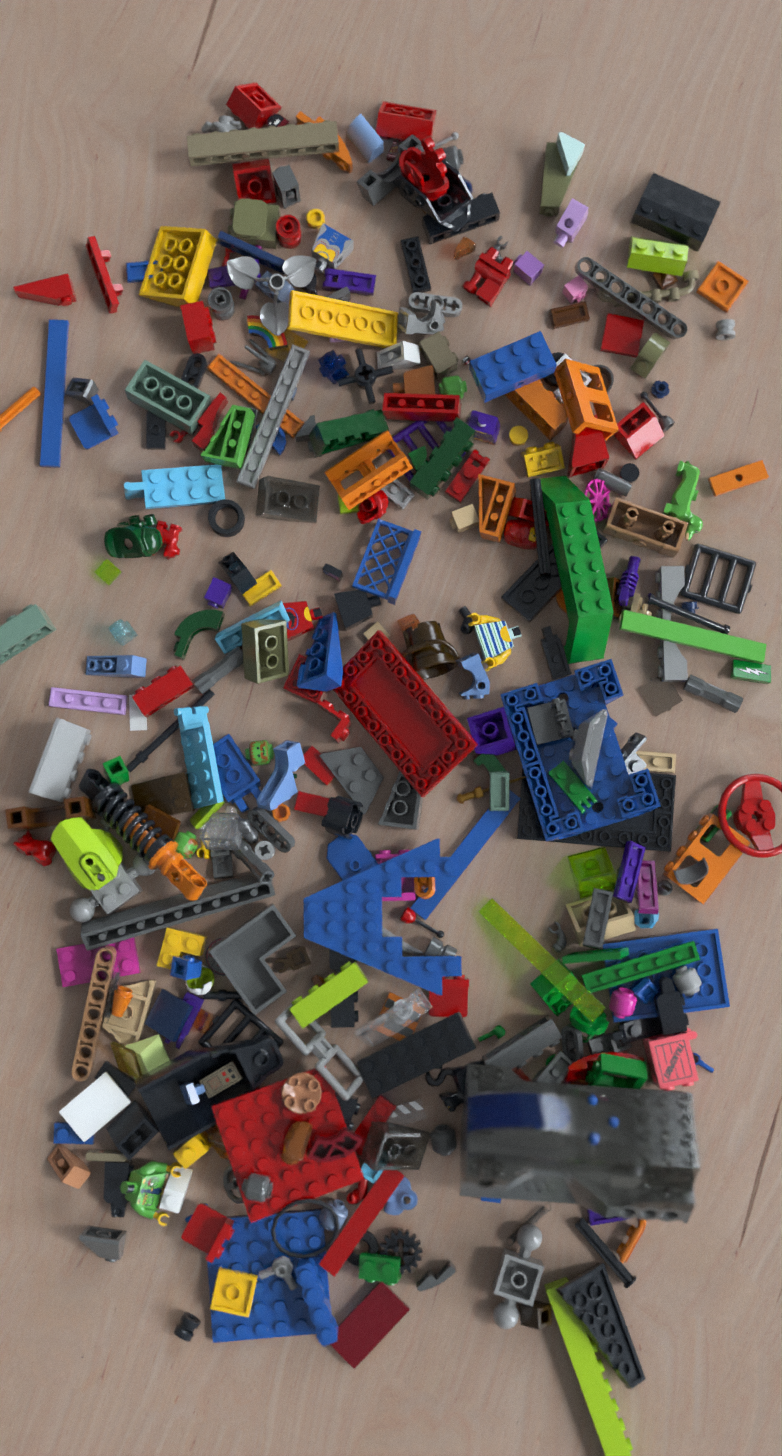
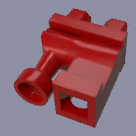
(494, 273)

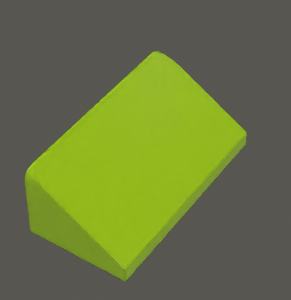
(204, 814)

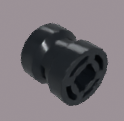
(187, 1326)

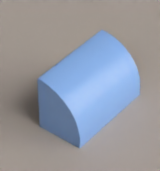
(365, 138)

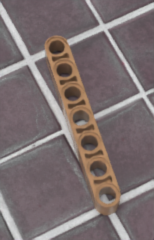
(90, 1021)

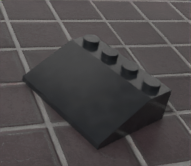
(675, 212)

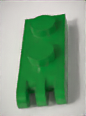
(572, 786)

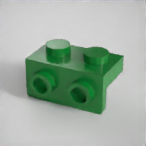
(379, 1268)

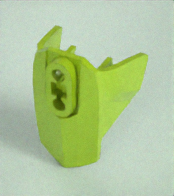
(78, 842)

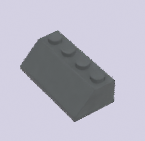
(525, 1045)

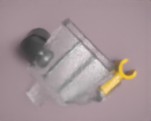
(225, 832)

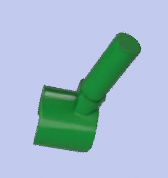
(498, 1031)

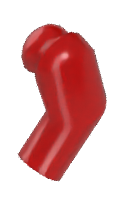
(359, 1193)

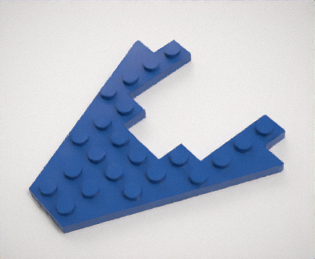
(350, 917)

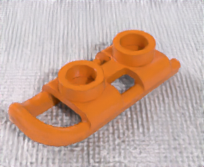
(634, 1234)

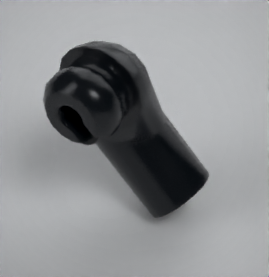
(465, 629)

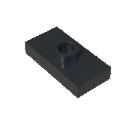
(155, 432)

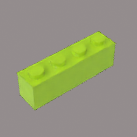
(329, 994)

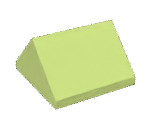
(149, 1053)

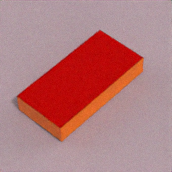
(317, 765)
(311, 804)

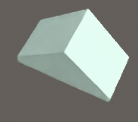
(570, 151)

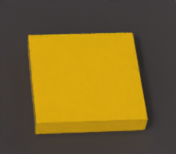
(233, 1292)

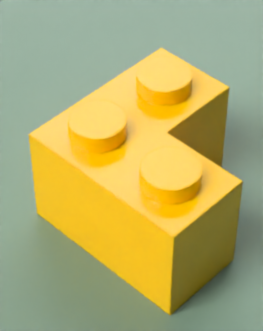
(179, 941)

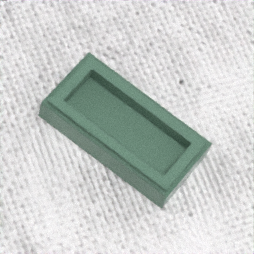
(499, 791)

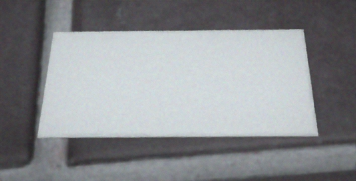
(137, 719)

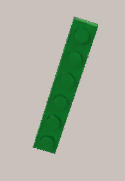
(640, 967)

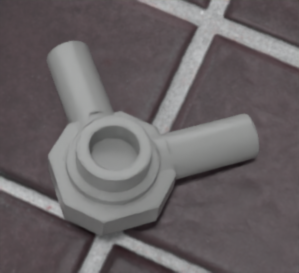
(281, 1267)

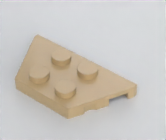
(130, 1026)

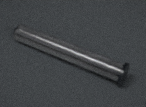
(605, 1253)

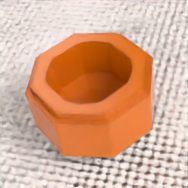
(281, 813)

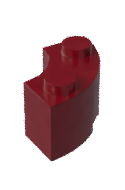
(335, 1146)

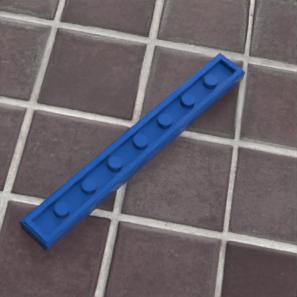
(54, 393)
(466, 851)

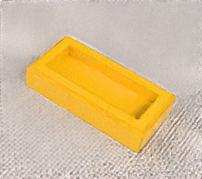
(265, 586)

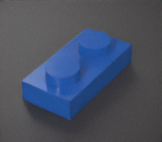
(66, 1135)

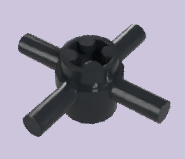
(364, 369)

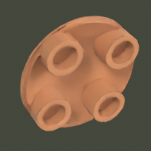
(301, 1093)

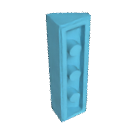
(232, 636)

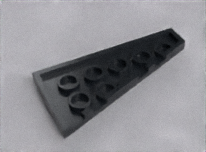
(599, 1313)

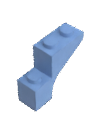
(282, 783)

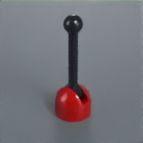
(409, 916)

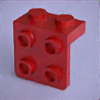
(341, 731)
(453, 997)
(208, 1231)

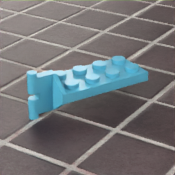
(178, 486)
(199, 756)

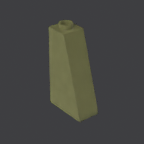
(554, 181)

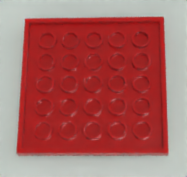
(254, 1138)

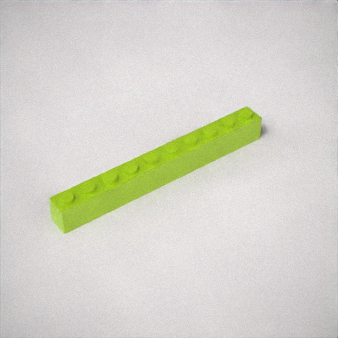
(589, 1374)

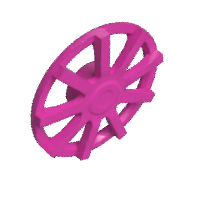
(596, 499)

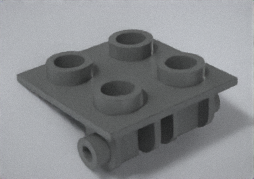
(550, 721)

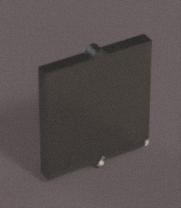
(660, 695)

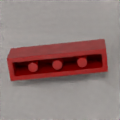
(421, 407)

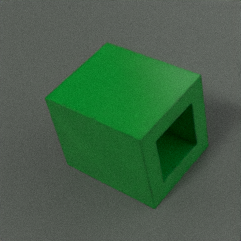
(116, 771)

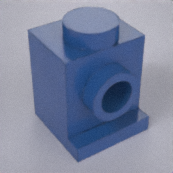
(186, 967)

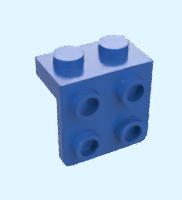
(94, 423)

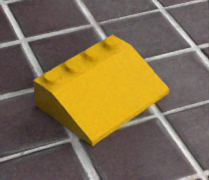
(185, 259)

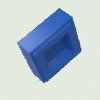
(645, 990)

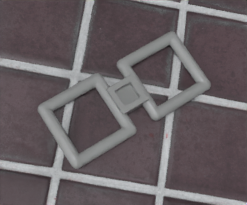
(323, 1052)

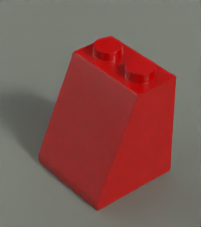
(587, 452)

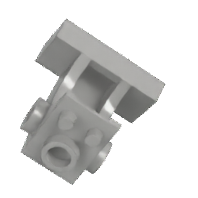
(410, 324)

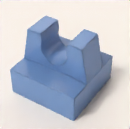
(191, 1092)

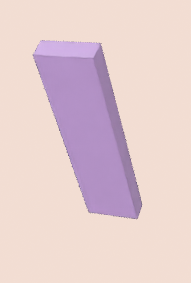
(88, 701)

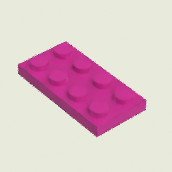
(77, 963)

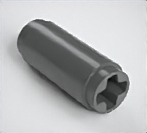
(613, 482)

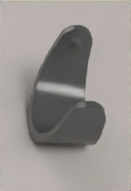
(606, 371)
(692, 873)

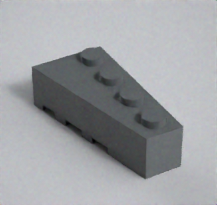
(403, 806)

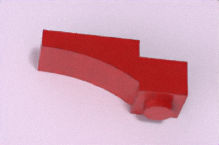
(208, 422)

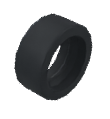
(225, 503)

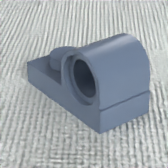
(284, 293)

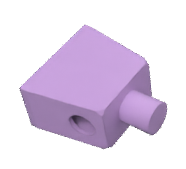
(573, 217)

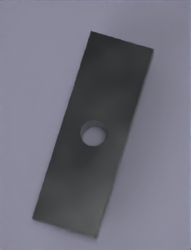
(417, 274)

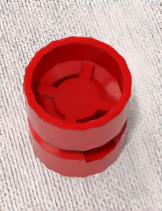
(288, 231)

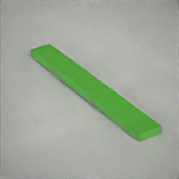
(692, 636)

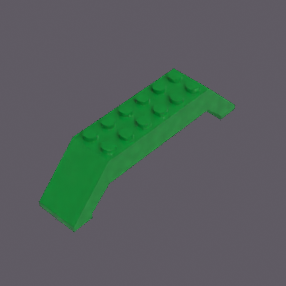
(579, 569)

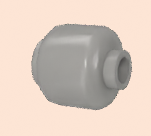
(686, 980)

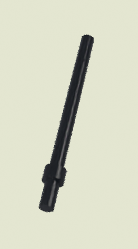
(143, 755)

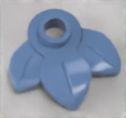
(396, 1203)

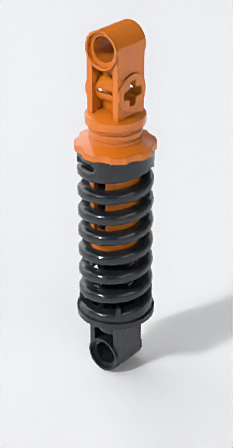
(132, 826)

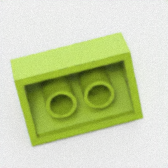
(657, 256)

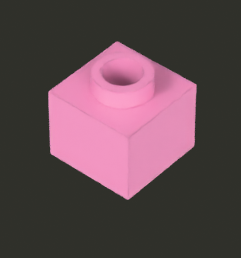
(575, 290)

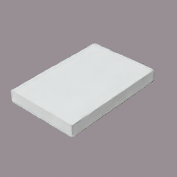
(95, 1106)

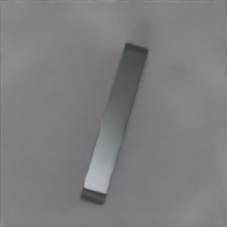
(640, 299)

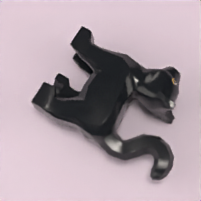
(452, 1099)

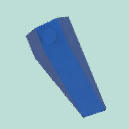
(324, 662)

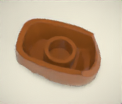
(296, 1142)

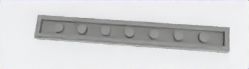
(273, 417)

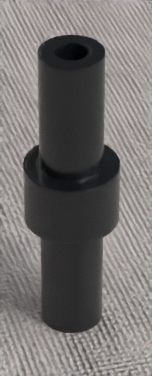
(222, 995)

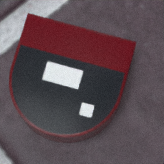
(277, 120)

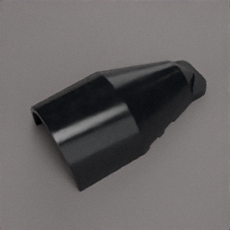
(166, 1102)

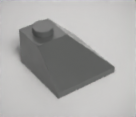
(104, 1242)

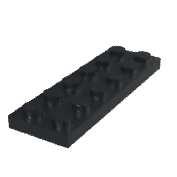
(536, 590)
(416, 1055)

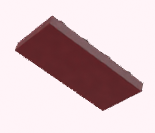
(369, 1324)

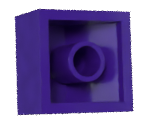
(492, 732)

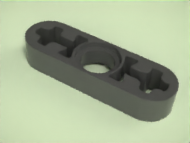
(272, 837)

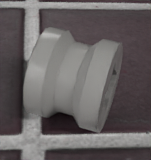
(725, 329)
(267, 848)

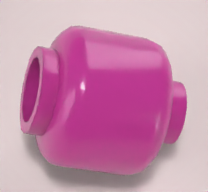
(622, 1002)

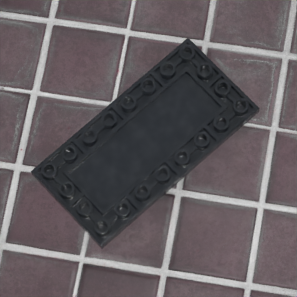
(648, 830)

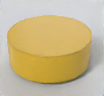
(315, 218)
(518, 435)

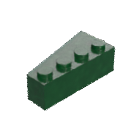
(347, 431)
(443, 459)

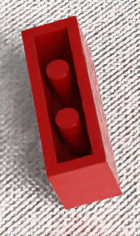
(163, 690)

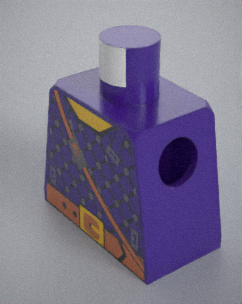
(485, 426)

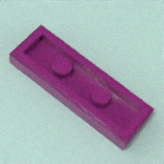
(647, 889)

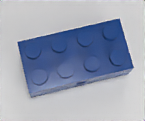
(512, 366)

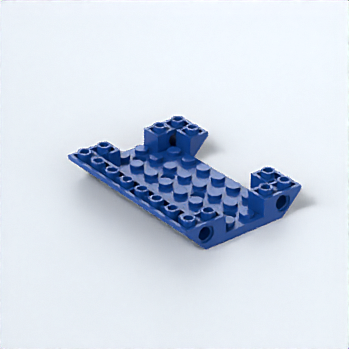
(619, 792)

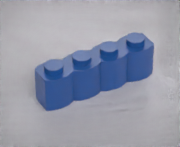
(314, 1297)

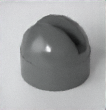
(661, 891)

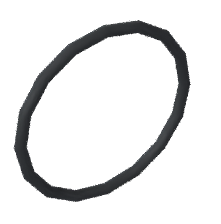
(301, 1202)

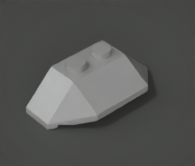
(588, 746)

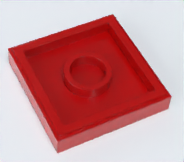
(622, 335)

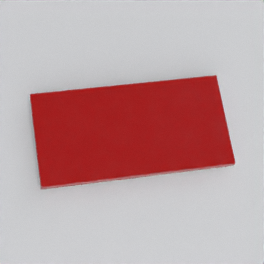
(403, 714)

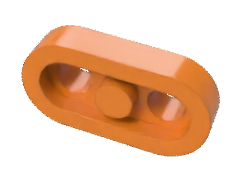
(421, 884)

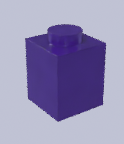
(218, 593)

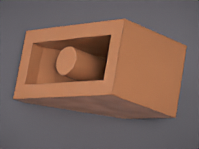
(68, 1166)

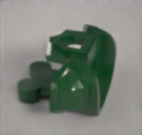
(145, 539)

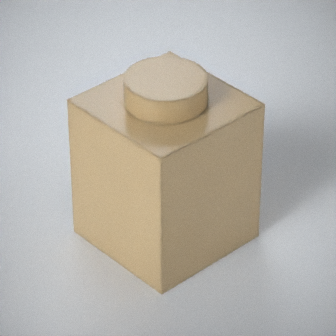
(464, 518)

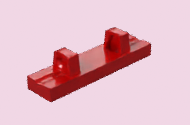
(98, 259)

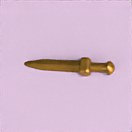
(478, 792)

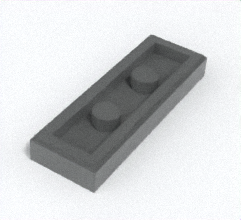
(597, 919)

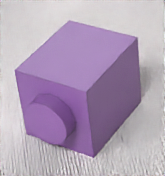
(528, 267)

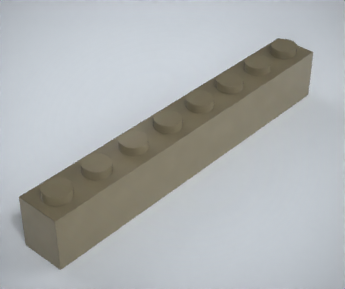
(263, 143)

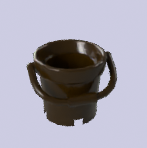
(429, 650)

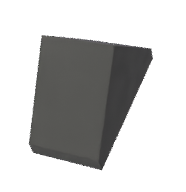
(82, 390)

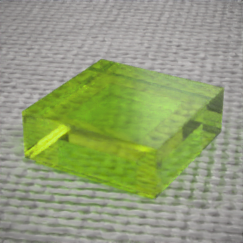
(107, 572)

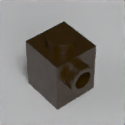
(536, 1316)

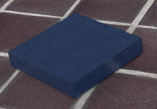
(168, 1015)

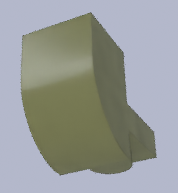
(650, 355)

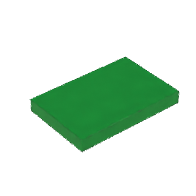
(595, 955)

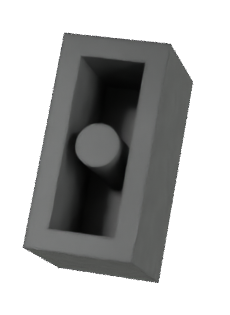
(286, 186)

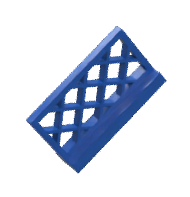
(399, 571)

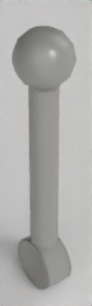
(454, 136)

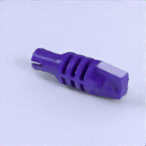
(628, 581)

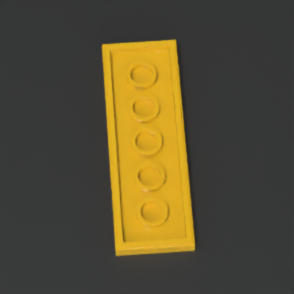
(342, 320)

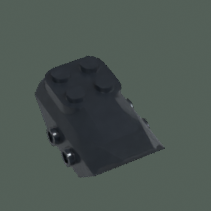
(451, 209)

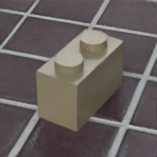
(438, 354)

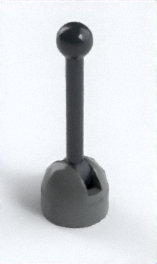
(665, 421)

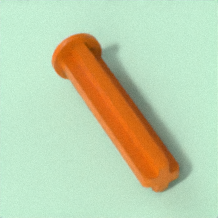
(18, 406)

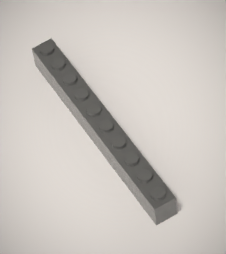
(173, 911)

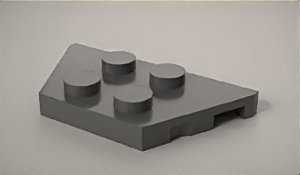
(355, 774)

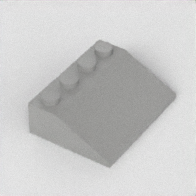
(60, 760)

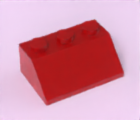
(404, 120)

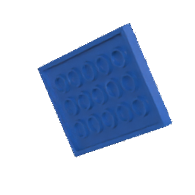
(710, 969)

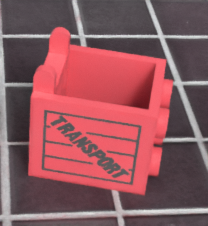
(671, 1059)

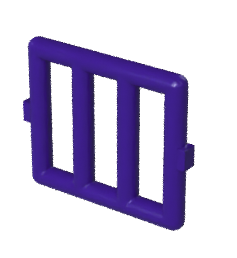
(404, 435)

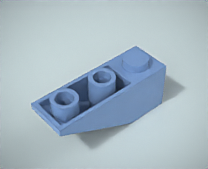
(116, 666)

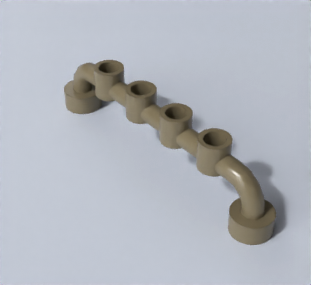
(673, 293)

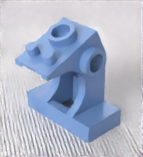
(473, 663)

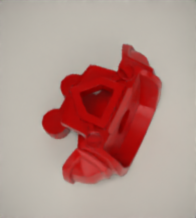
(416, 164)

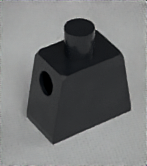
(355, 607)

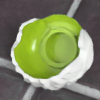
(202, 984)

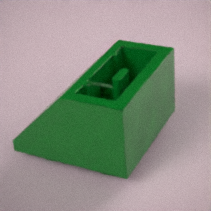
(550, 994)

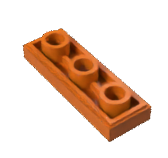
(748, 475)

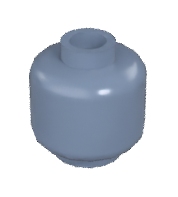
(327, 1219)

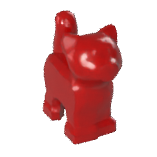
(169, 538)

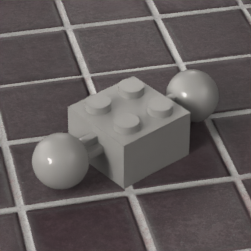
(113, 894)
(517, 1277)

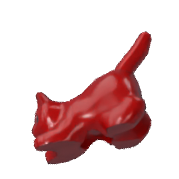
(41, 851)

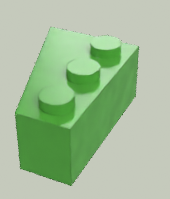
(231, 439)

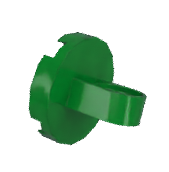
(583, 1024)

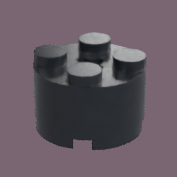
(342, 817)

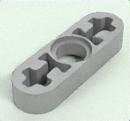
(449, 301)

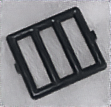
(733, 560)
(249, 1017)

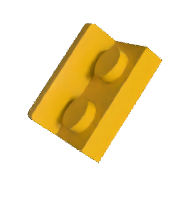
(543, 459)

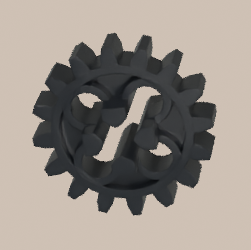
(409, 1242)

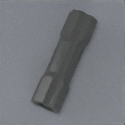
(219, 670)
(701, 688)
(259, 869)

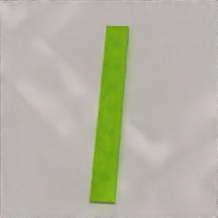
(542, 960)

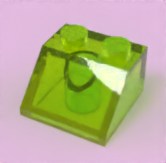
(591, 871)

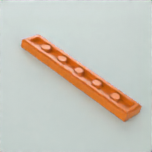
(251, 392)

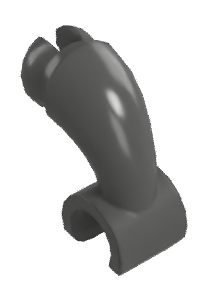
(498, 247)
(561, 938)

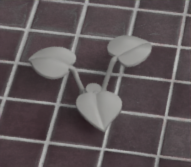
(299, 272)

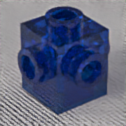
(333, 366)

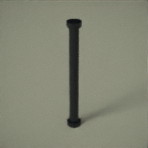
(650, 599)

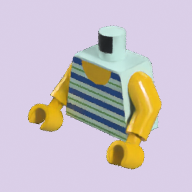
(493, 638)

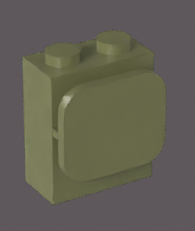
(254, 222)

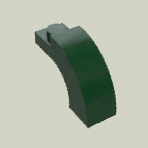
(193, 625)

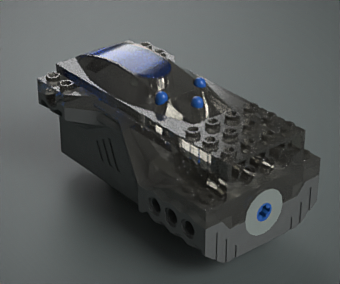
(579, 1145)

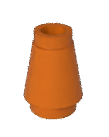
(121, 1000)

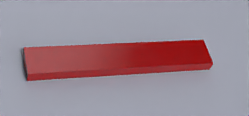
(361, 1221)

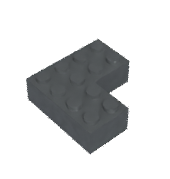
(243, 956)

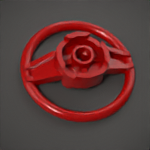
(751, 804)

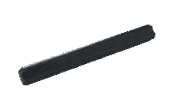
(539, 525)

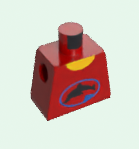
(300, 618)

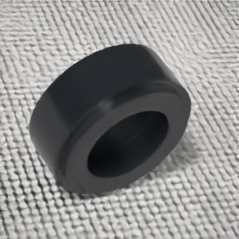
(629, 472)

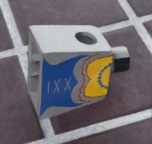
(330, 248)

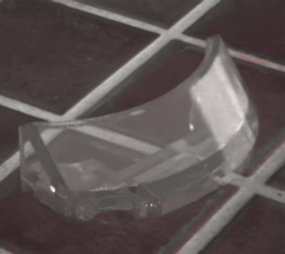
(393, 1019)

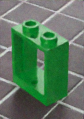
(634, 1070)

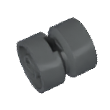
(221, 303)
(436, 948)

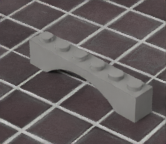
(673, 664)

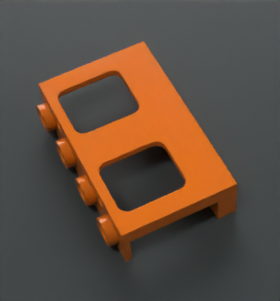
(577, 398)
(373, 478)
(718, 865)

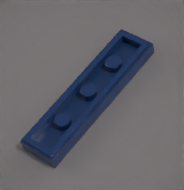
(246, 249)

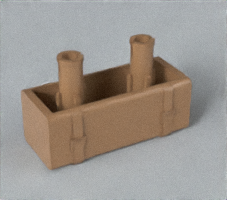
(645, 527)

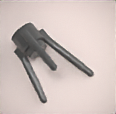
(266, 362)

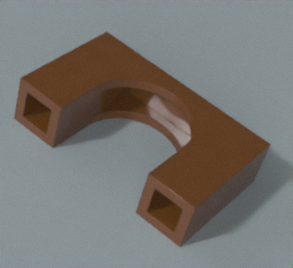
(27, 818)

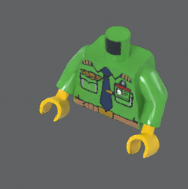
(147, 1188)

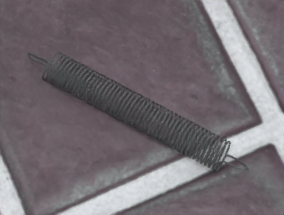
(111, 993)
(530, 1222)

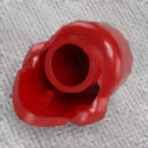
(372, 507)

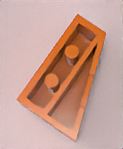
(494, 506)

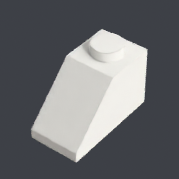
(399, 356)
(176, 1190)

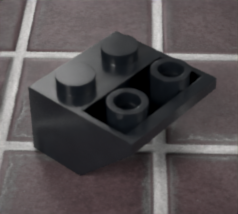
(132, 1130)

